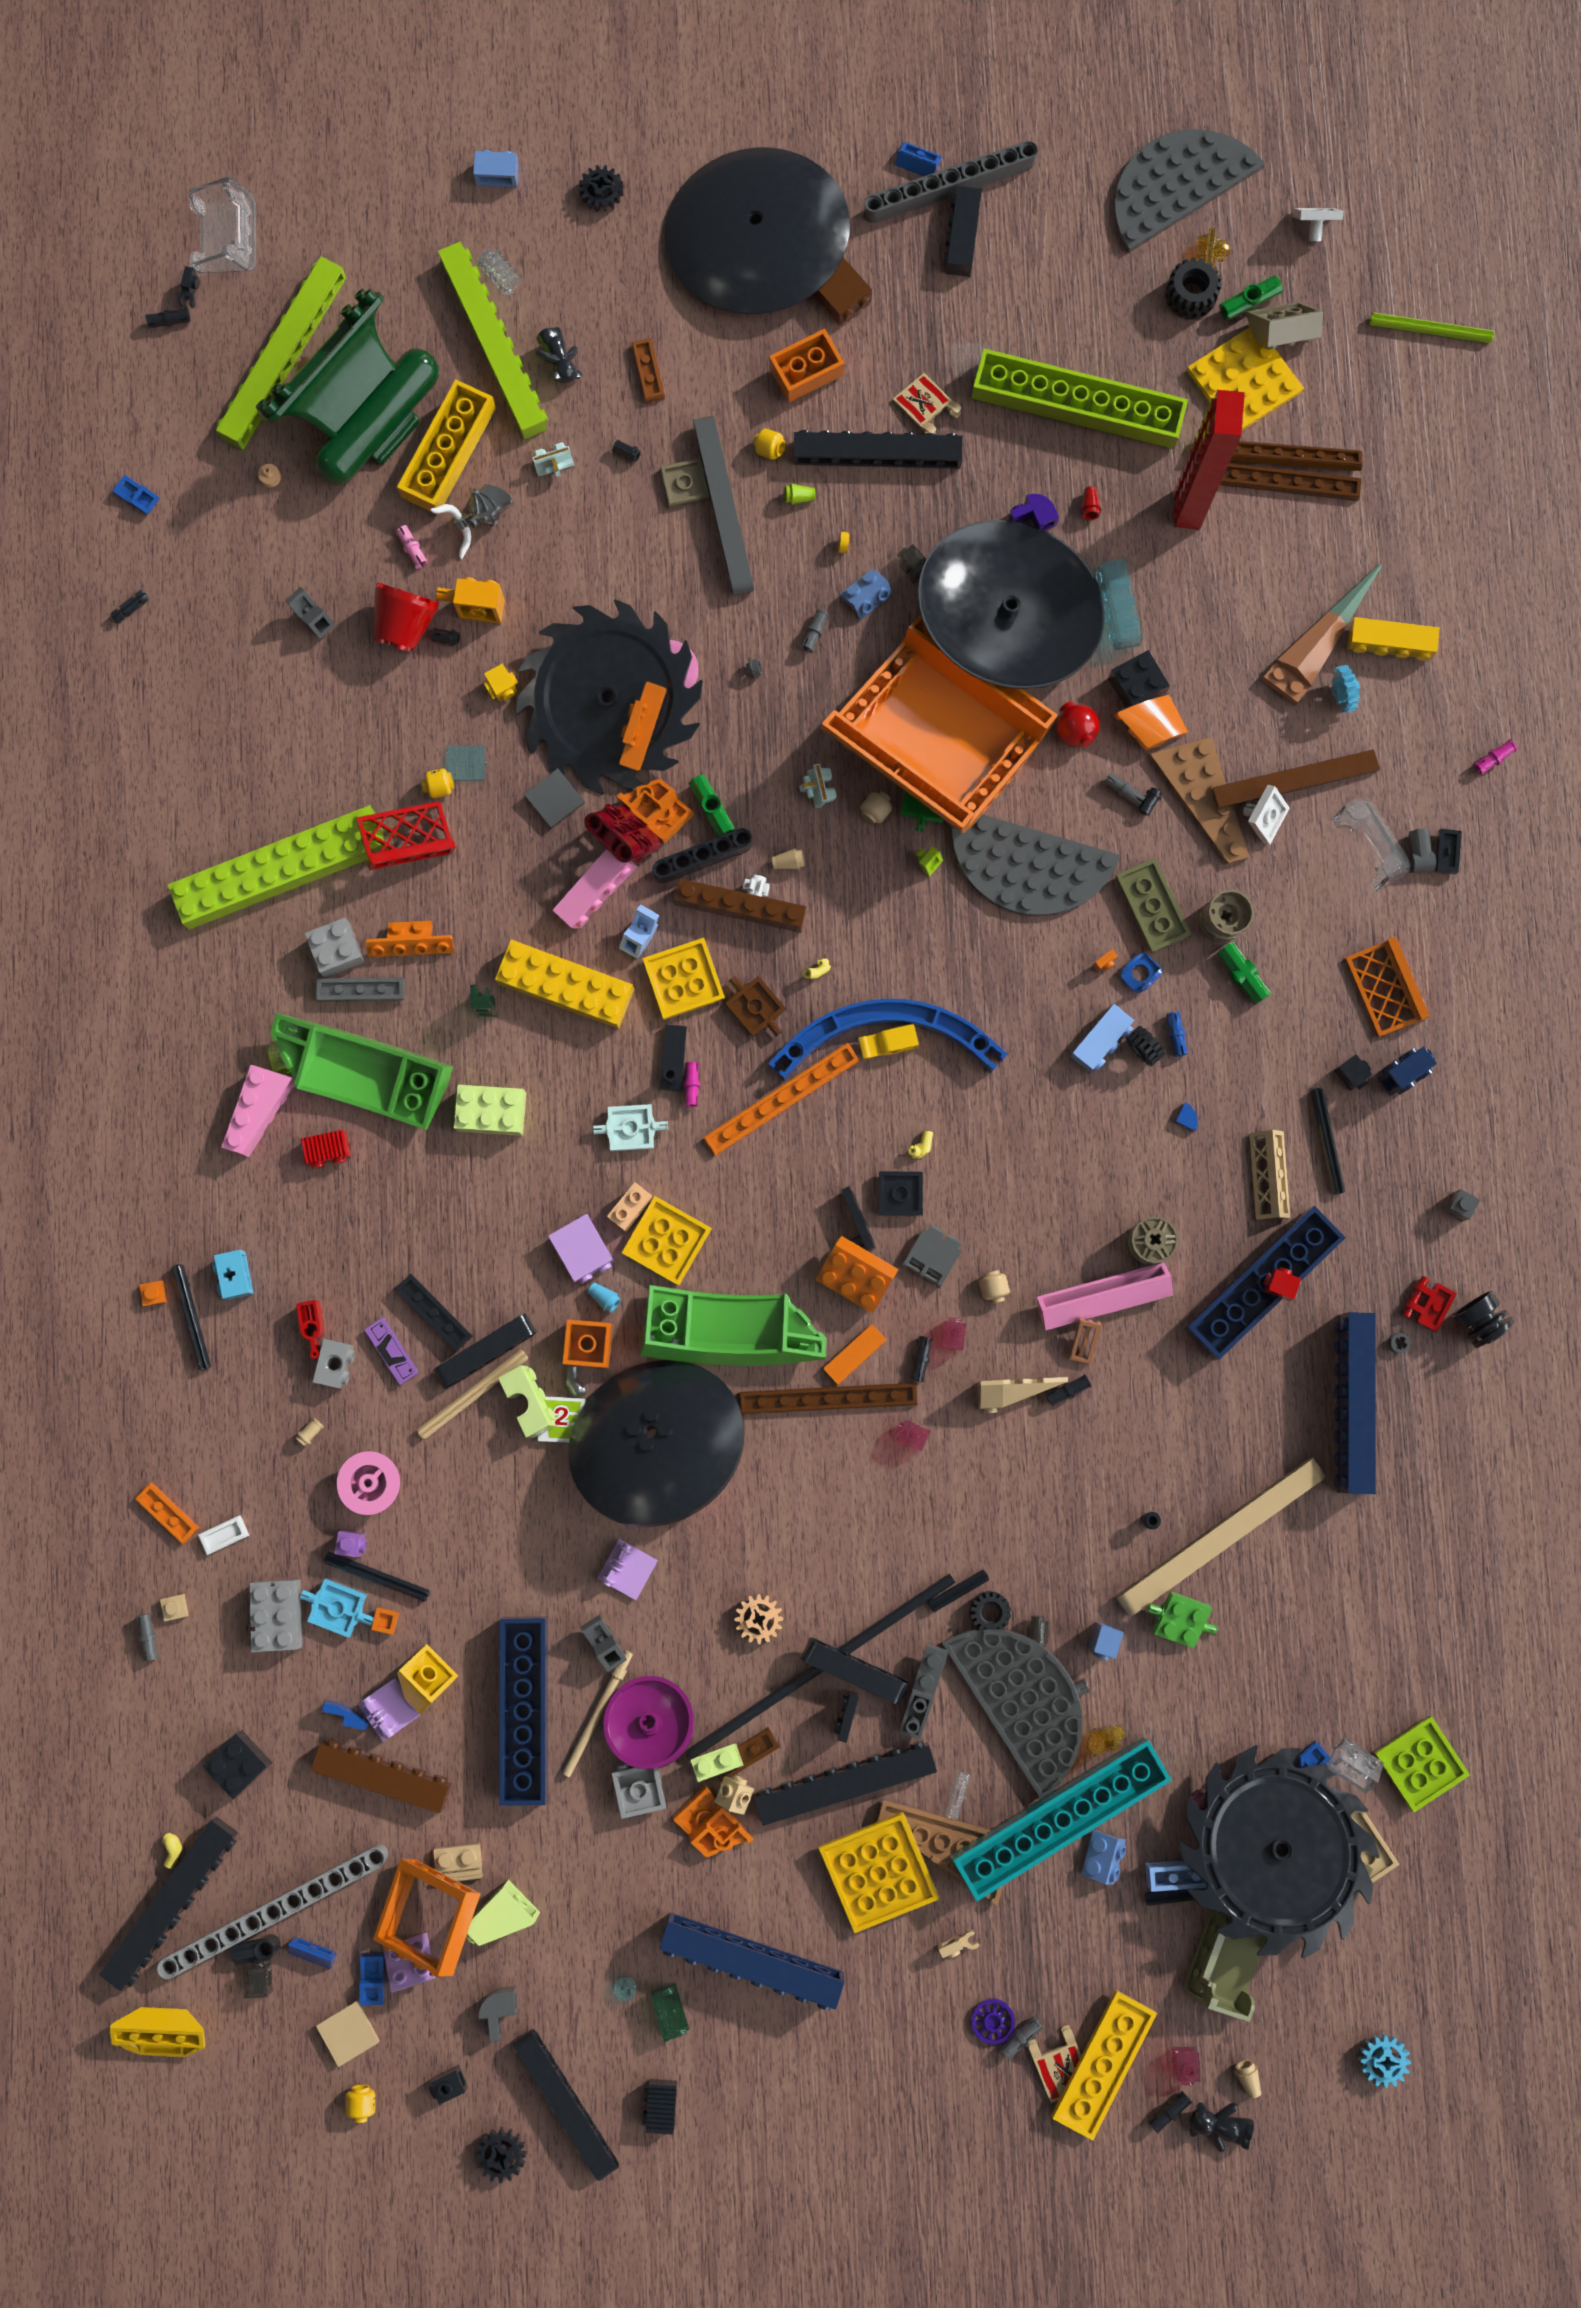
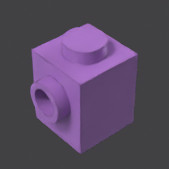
(350, 1543)

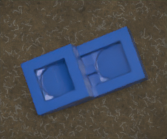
(136, 495)
(351, 1717)
(372, 1978)

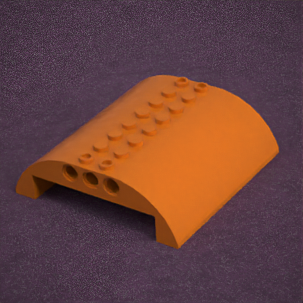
(940, 729)

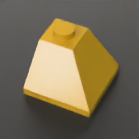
(425, 1679)

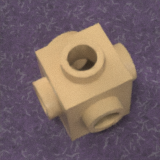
(734, 1794)

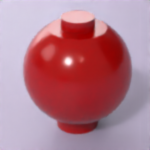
(1077, 725)

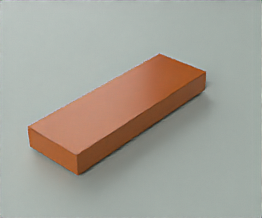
(854, 1354)
(167, 1513)

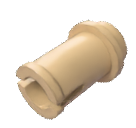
(309, 1432)

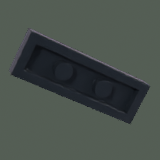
(673, 1058)
(865, 1238)

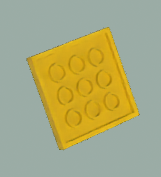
(1247, 368)
(879, 1872)

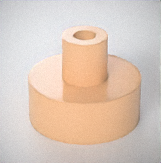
(269, 475)

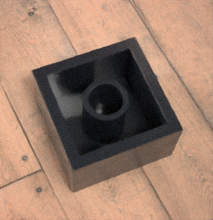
(1138, 680)
(237, 1764)

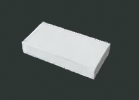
(223, 1535)

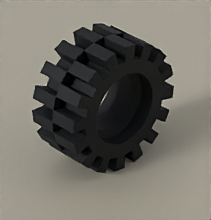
(1145, 1046)
(983, 1599)

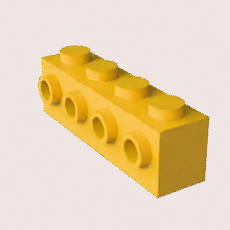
(1393, 638)

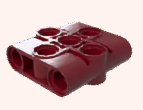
(622, 833)

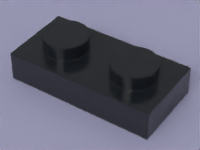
(1448, 851)

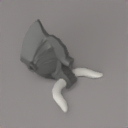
(482, 507)

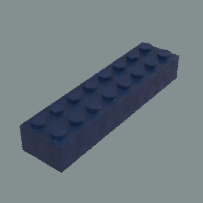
(1244, 1299)
(1356, 1403)
(523, 1711)
(752, 1961)

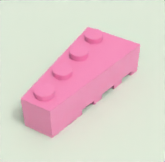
(593, 889)
(256, 1108)

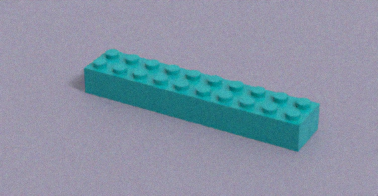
(1060, 1818)

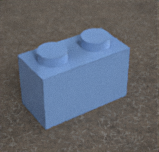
(496, 168)
(1105, 1641)

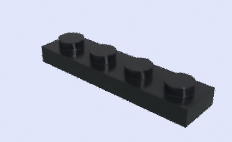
(434, 1312)

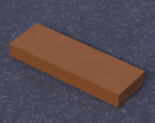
(648, 370)

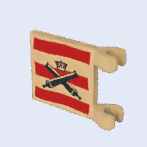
(924, 401)
(1056, 2065)

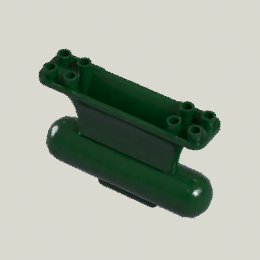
(355, 394)

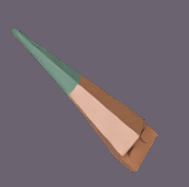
(1302, 662)

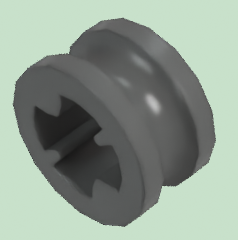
(1405, 1340)

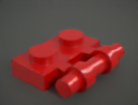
(1435, 1307)

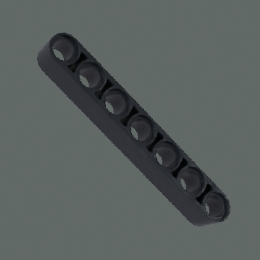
(566, 2104)

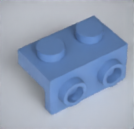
(867, 593)
(1104, 1858)

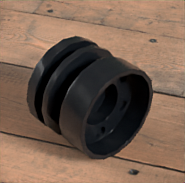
(1483, 1319)

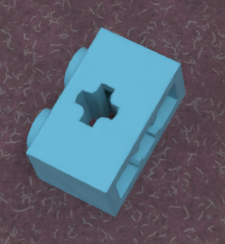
(240, 1284)

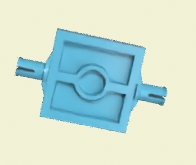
(337, 1607)

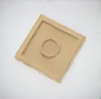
(347, 2033)

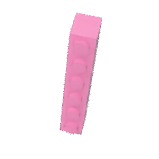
(1105, 1296)

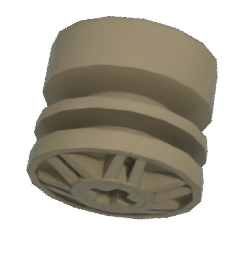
(1227, 904)
(1139, 1241)

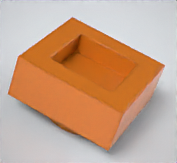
(1105, 962)
(153, 1293)
(385, 1620)

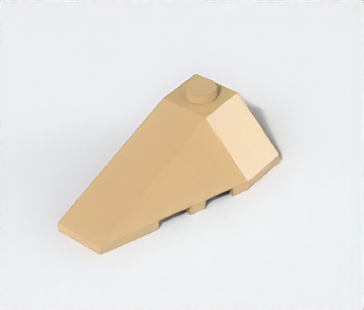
(1002, 1393)

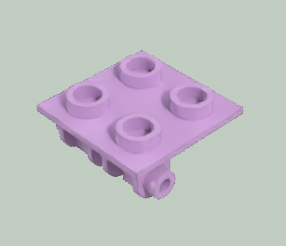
(627, 1569)
(388, 1710)
(402, 1972)

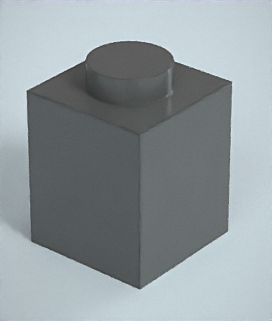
(1461, 1205)

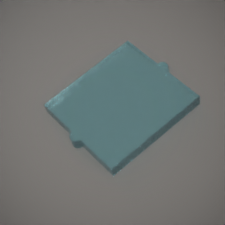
(466, 762)

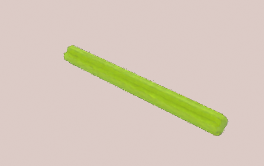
(1431, 327)

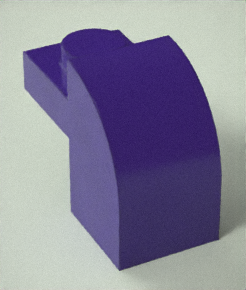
(1038, 509)

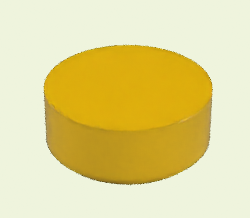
(843, 542)

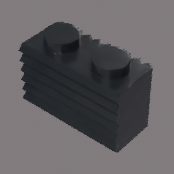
(661, 2106)

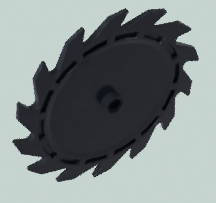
(579, 671)
(1239, 1857)

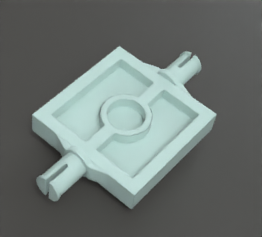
(630, 1127)

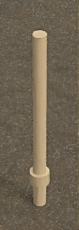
(617, 1674)

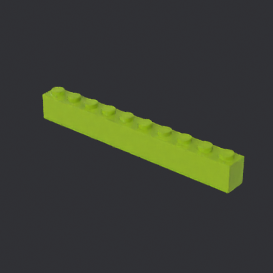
(492, 340)
(282, 351)

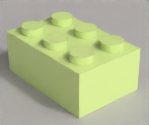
(490, 1110)

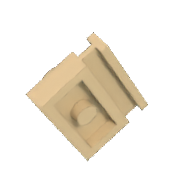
(459, 1861)

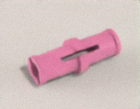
(411, 547)

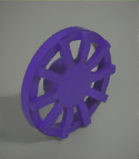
(993, 2021)

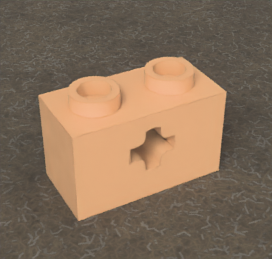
(630, 1207)

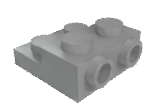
(638, 1790)

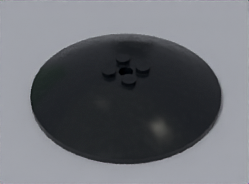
(678, 1468)

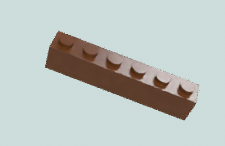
(740, 905)
(381, 1776)

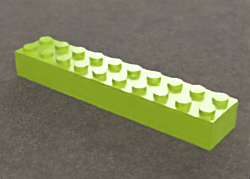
(1079, 398)
(273, 869)

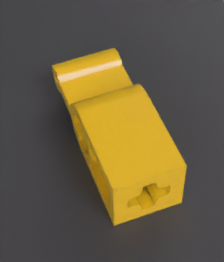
(889, 1042)

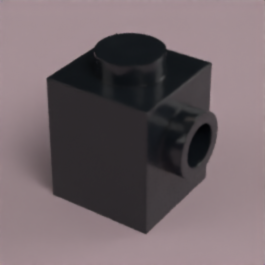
(1354, 1073)
(448, 2085)

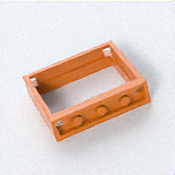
(394, 1908)

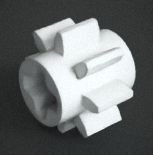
(756, 885)

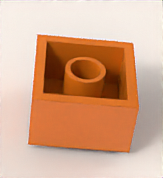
(587, 1344)

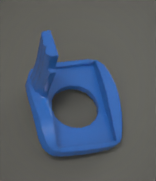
(1153, 968)

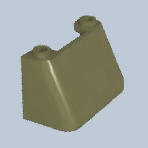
(1223, 1970)

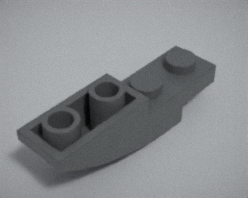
(923, 1691)

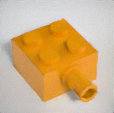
(475, 599)

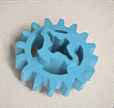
(1345, 688)
(1392, 2068)

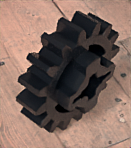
(601, 188)
(498, 2145)

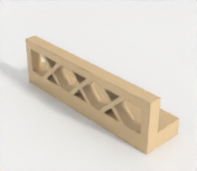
(1276, 1174)

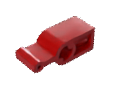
(311, 1314)

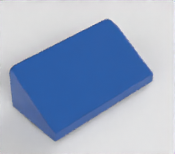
(917, 159)
(311, 1952)

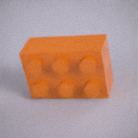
(806, 365)
(856, 1274)

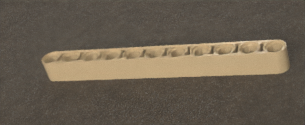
(1220, 1536)

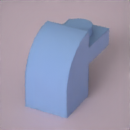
(640, 932)

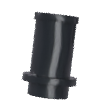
(626, 451)
(445, 636)
(1153, 795)
(1156, 1520)

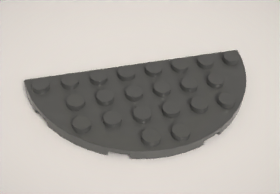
(1177, 178)
(1029, 868)
(1025, 1698)

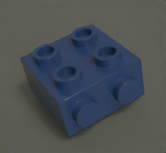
(1412, 1066)

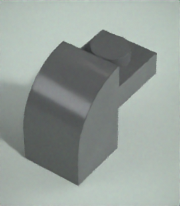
(309, 613)
(604, 1643)
(497, 2004)

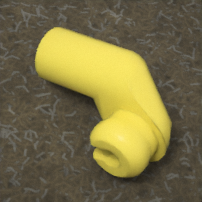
(815, 973)
(922, 1148)
(174, 1849)

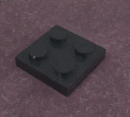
(900, 1193)
(843, 1724)

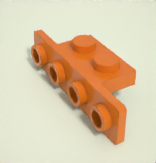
(641, 725)
(409, 939)

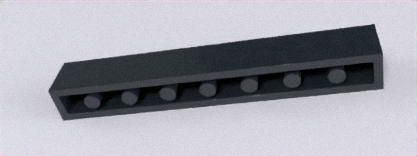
(877, 450)
(845, 1783)
(168, 1904)

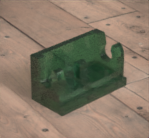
(481, 1004)
(669, 2012)

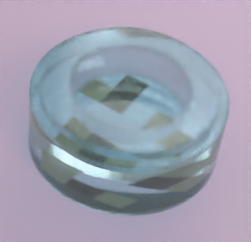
(625, 1988)

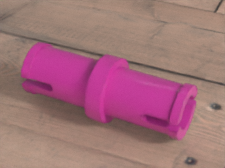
(1495, 757)
(691, 1084)

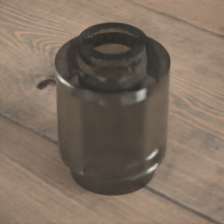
(1038, 1629)

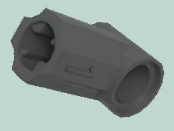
(1421, 856)

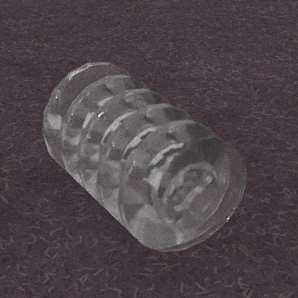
(499, 271)

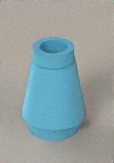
(604, 1297)

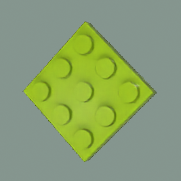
(1421, 1763)

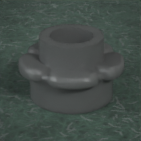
(754, 667)

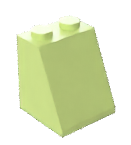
(502, 1915)

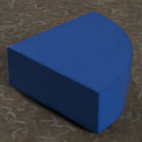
(1187, 1117)

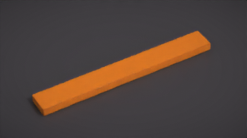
(781, 1099)

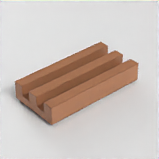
(1088, 1323)

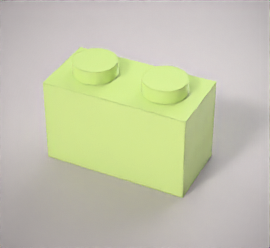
(716, 1762)

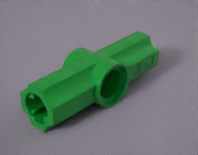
(1260, 292)
(705, 794)
(1243, 973)

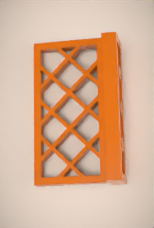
(1405, 979)

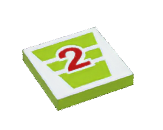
(565, 1414)

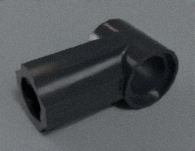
(254, 1950)

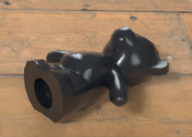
(556, 353)
(1222, 2126)

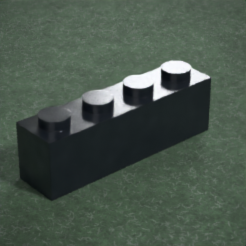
(964, 228)

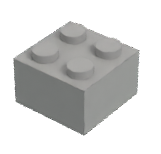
(334, 947)

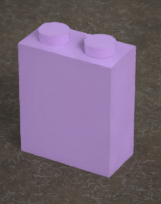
(581, 1249)

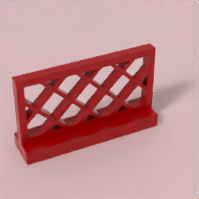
(410, 853)

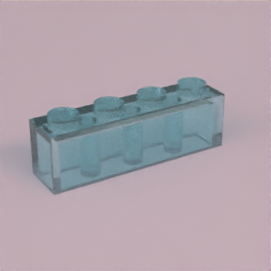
(1120, 604)

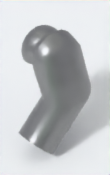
(573, 1384)

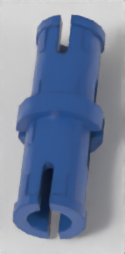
(1177, 1034)

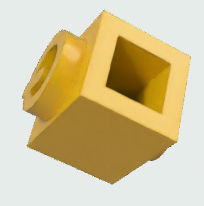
(500, 683)

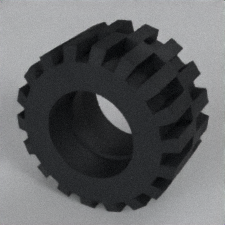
(1196, 273)

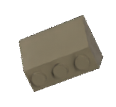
(1285, 324)

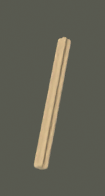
(471, 1395)

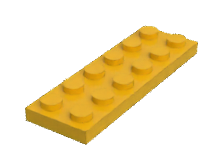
(1103, 2064)

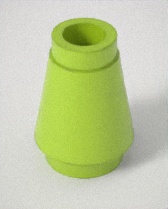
(798, 494)

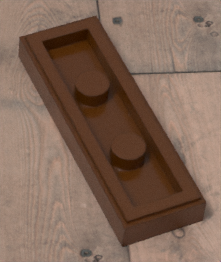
(753, 1750)

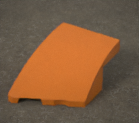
(1153, 722)
(658, 808)
(710, 1825)

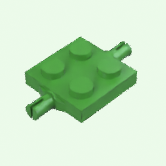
(1181, 1619)

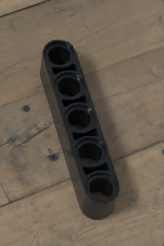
(710, 847)
(484, 1351)
(854, 1670)

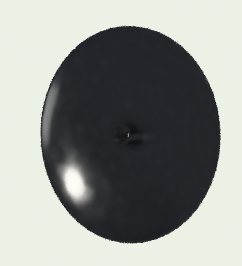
(766, 265)
(1011, 604)

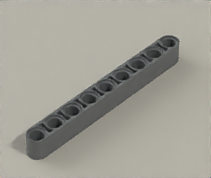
(944, 189)
(723, 505)

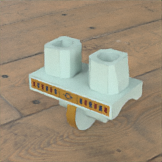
(553, 461)
(815, 785)

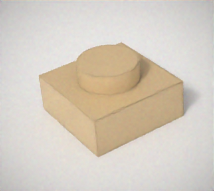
(174, 1607)

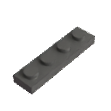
(360, 989)

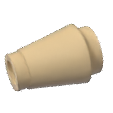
(789, 860)
(1248, 2076)

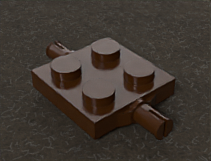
(755, 1006)

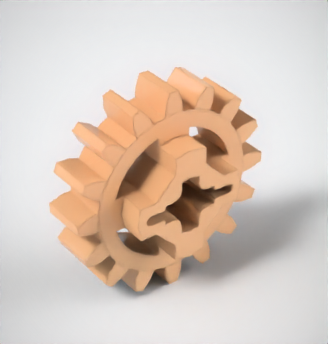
(769, 1614)

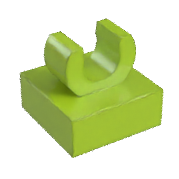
(929, 860)

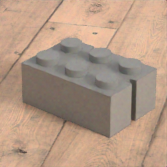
(276, 1615)

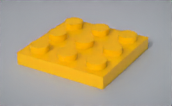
(683, 978)
(666, 1240)

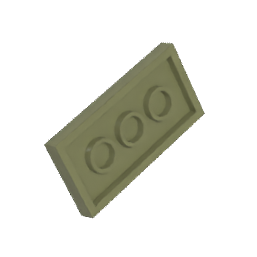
(1153, 905)

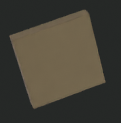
(684, 483)

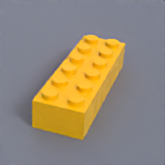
(446, 446)
(564, 984)

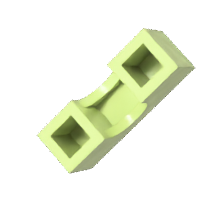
(538, 1416)

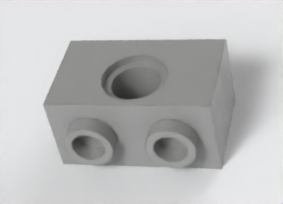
(324, 1373)

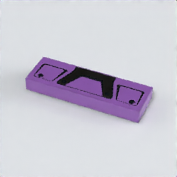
(392, 1351)

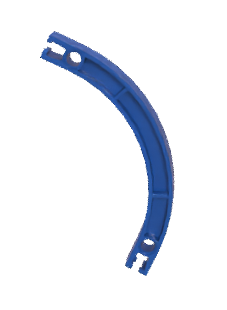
(887, 1012)

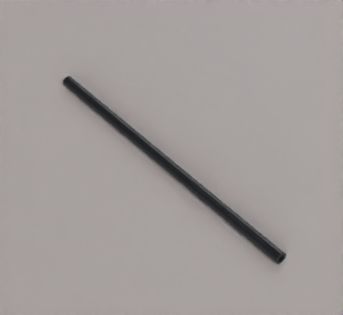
(812, 1671)

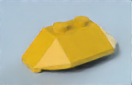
(158, 2032)

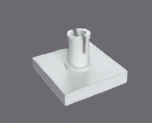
(1316, 217)
(1267, 814)

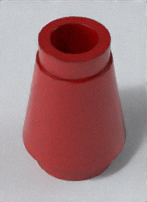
(1090, 504)

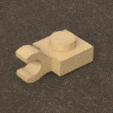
(952, 1947)

